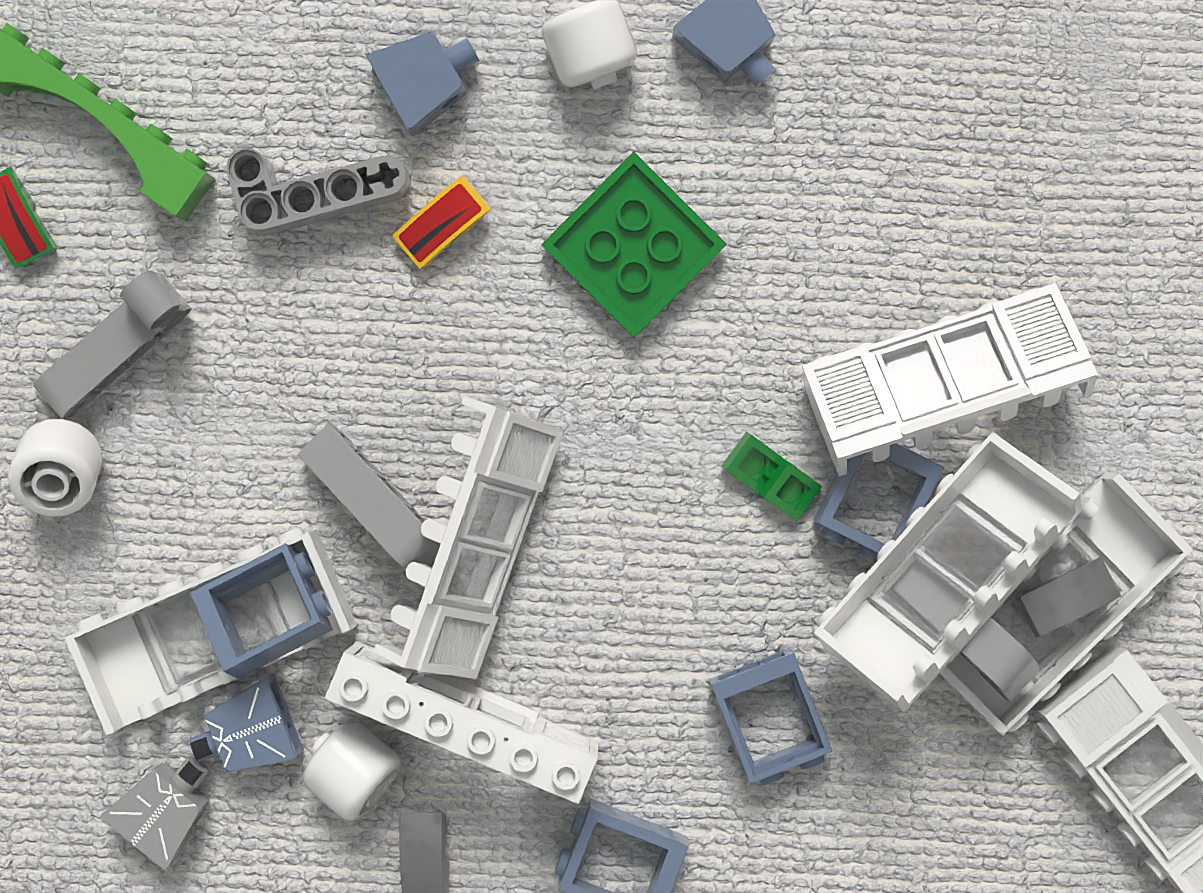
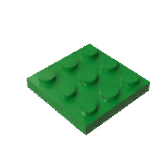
(633, 244)

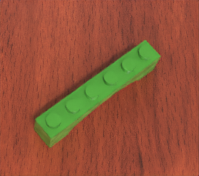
(168, 177)

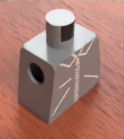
(161, 810)

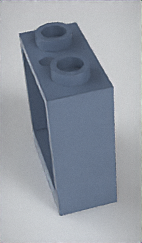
(899, 456)
(223, 635)
(805, 754)
(668, 866)

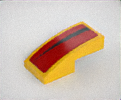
(441, 222)

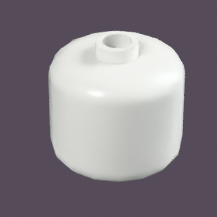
(590, 43)
(55, 468)
(350, 770)

